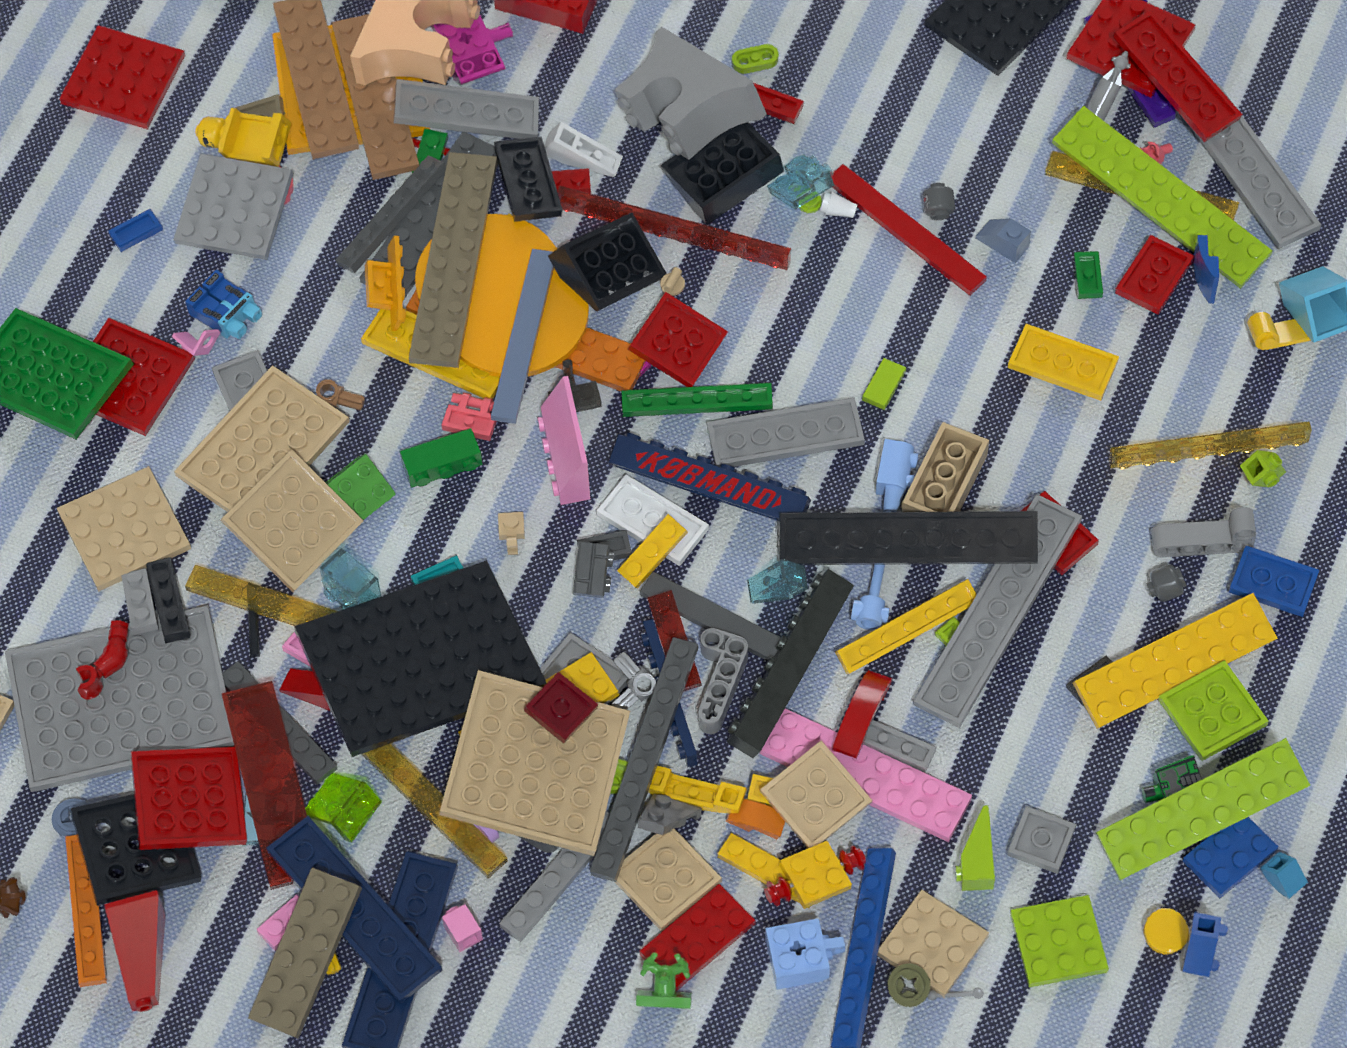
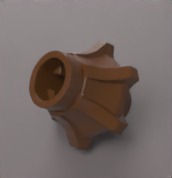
(10, 897)

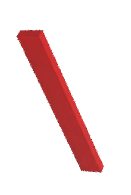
(907, 230)

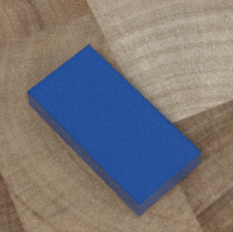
(135, 230)

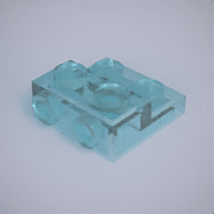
(802, 182)

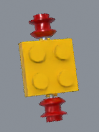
(815, 875)

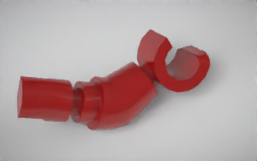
(109, 662)

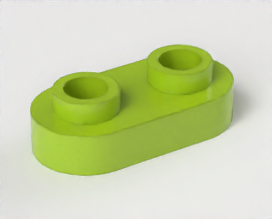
(754, 58)

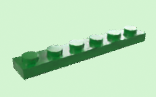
(697, 400)

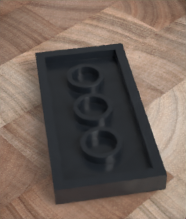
(528, 179)

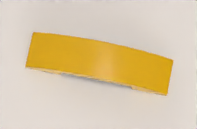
(709, 796)

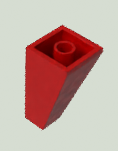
(138, 938)

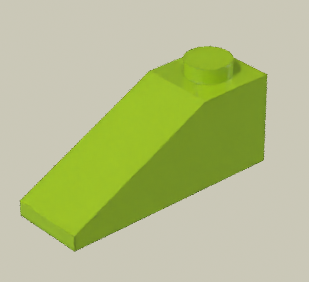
(976, 860)

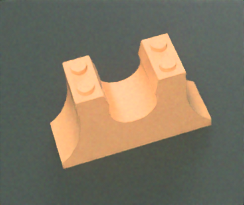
(397, 42)

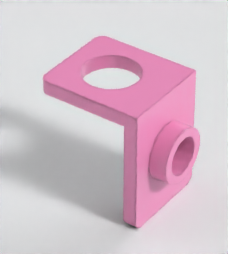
(196, 346)

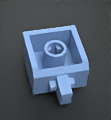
(814, 952)

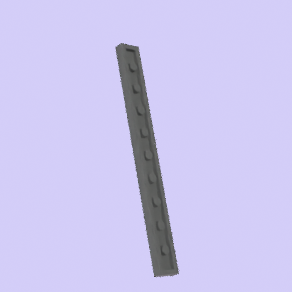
(644, 760)

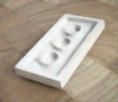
(640, 510)

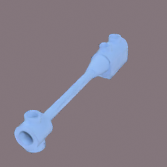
(892, 483)

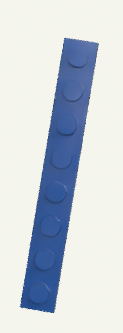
(863, 948)

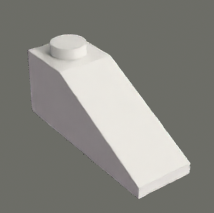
(580, 151)

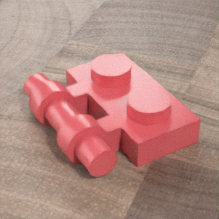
(461, 418)

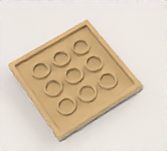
(291, 520)
(123, 527)

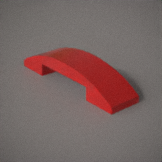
(861, 713)

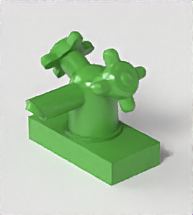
(664, 985)

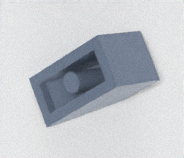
(1005, 237)

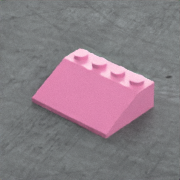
(564, 445)

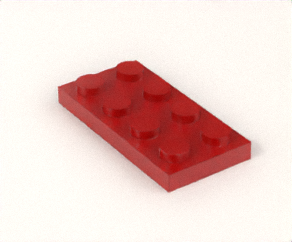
(701, 933)

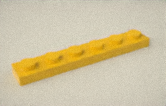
(906, 627)

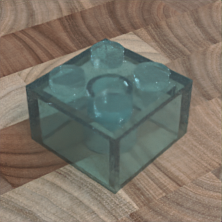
(348, 581)

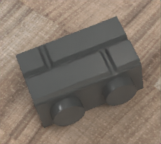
(592, 570)

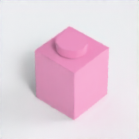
(462, 927)

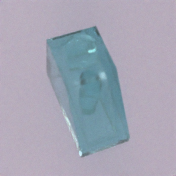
(777, 582)

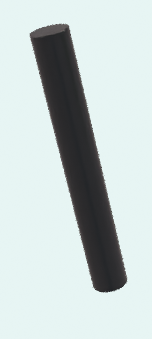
(254, 643)

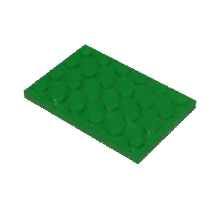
(55, 373)

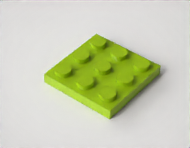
(1213, 710)
(1059, 941)

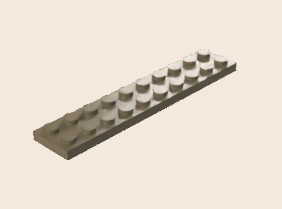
(453, 260)

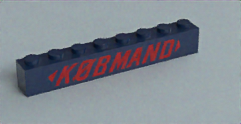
(706, 479)

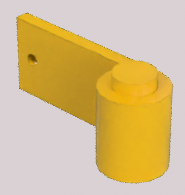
(1274, 335)

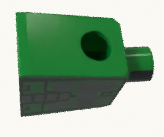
(1172, 779)

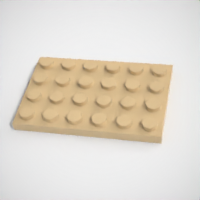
(257, 435)

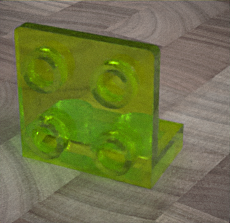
(344, 805)

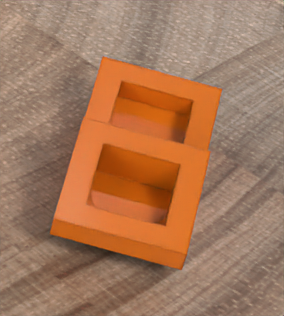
(757, 817)

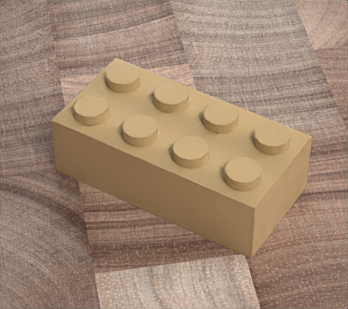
(947, 471)

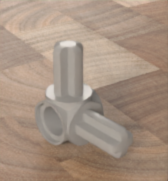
(633, 673)

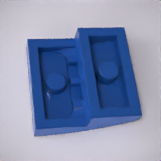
(1206, 269)

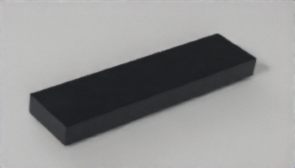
(168, 600)

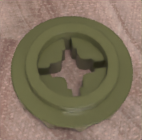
(896, 985)

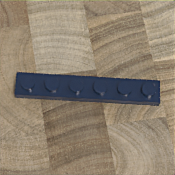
(679, 727)

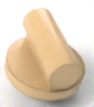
(673, 282)

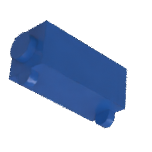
(1202, 944)

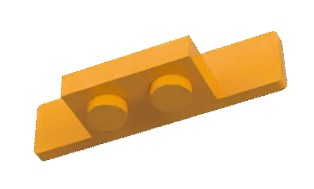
(384, 284)

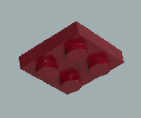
(561, 707)

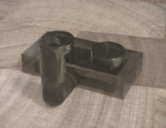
(585, 395)

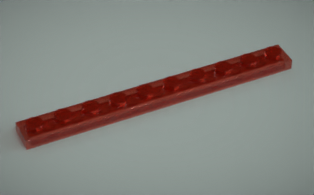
(677, 228)

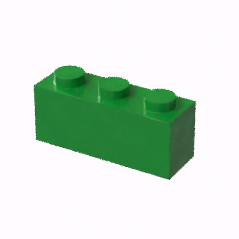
(441, 458)

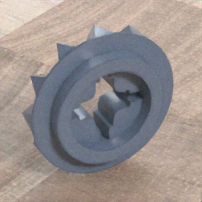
(61, 816)

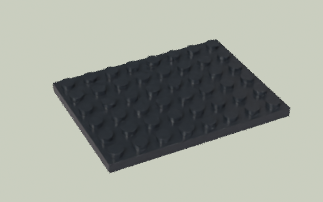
(415, 656)

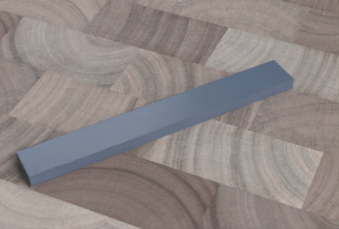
(523, 337)

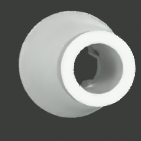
(837, 206)

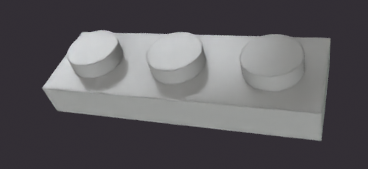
(139, 601)
(900, 746)

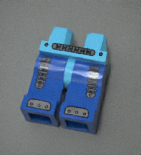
(223, 306)

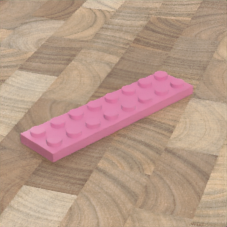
(888, 782)

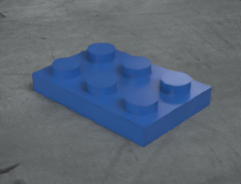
(1274, 581)
(1230, 856)

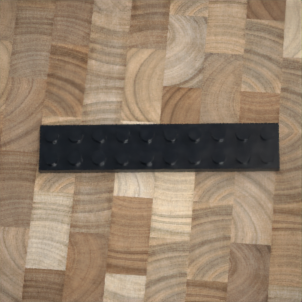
(909, 538)

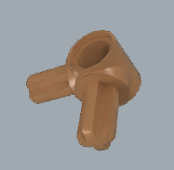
(340, 396)

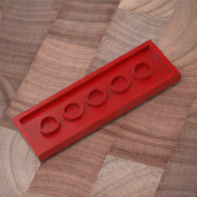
(1177, 75)

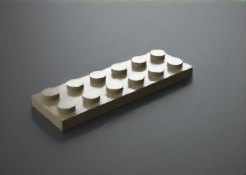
(305, 953)

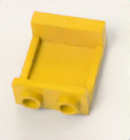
(254, 137)

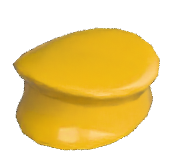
(1166, 931)

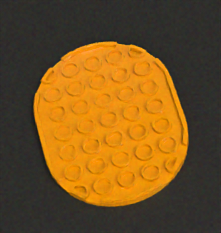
(497, 294)

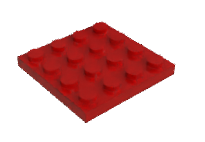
(1096, 44)
(122, 77)
(148, 383)
(188, 798)

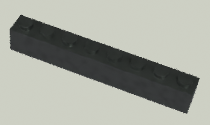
(789, 664)

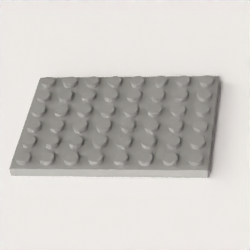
(157, 701)

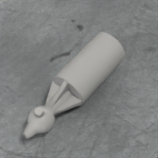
(1108, 87)

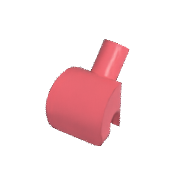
(1157, 152)

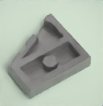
(665, 814)

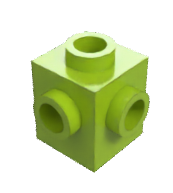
(1263, 469)

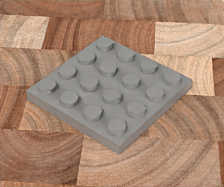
(233, 206)

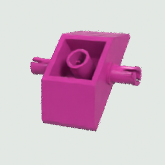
(474, 49)

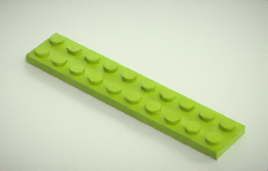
(1160, 195)

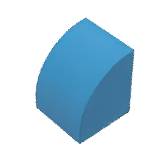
(1284, 874)

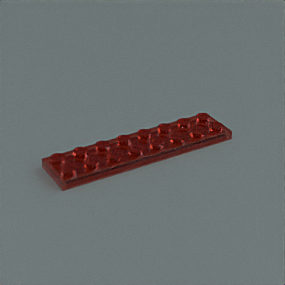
(265, 768)

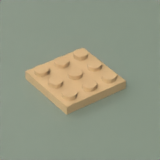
(816, 795)
(666, 878)
(934, 940)

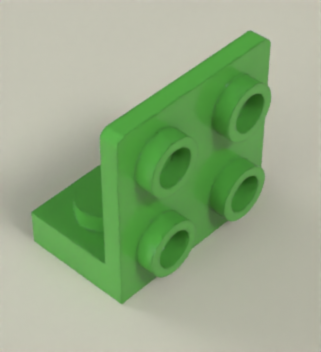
(361, 486)

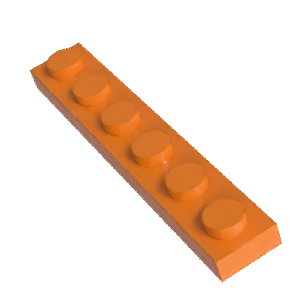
(86, 920)

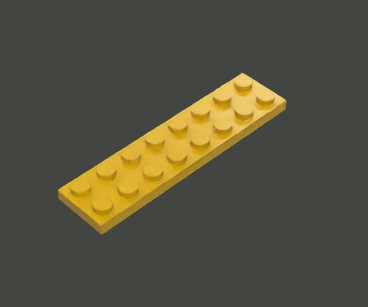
(1174, 659)

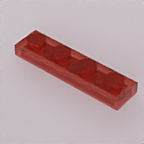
(670, 625)

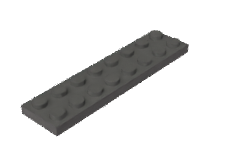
(419, 224)

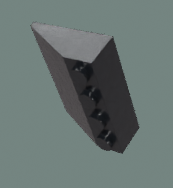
(724, 171)
(608, 263)

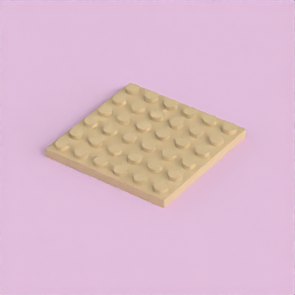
(523, 778)

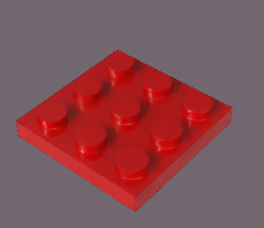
(678, 340)

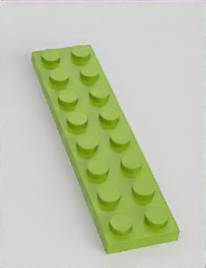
(1202, 809)

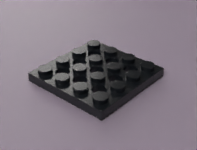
(125, 859)

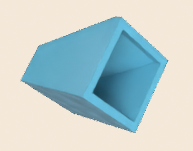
(1317, 302)

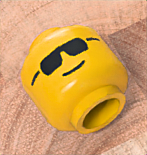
(210, 131)

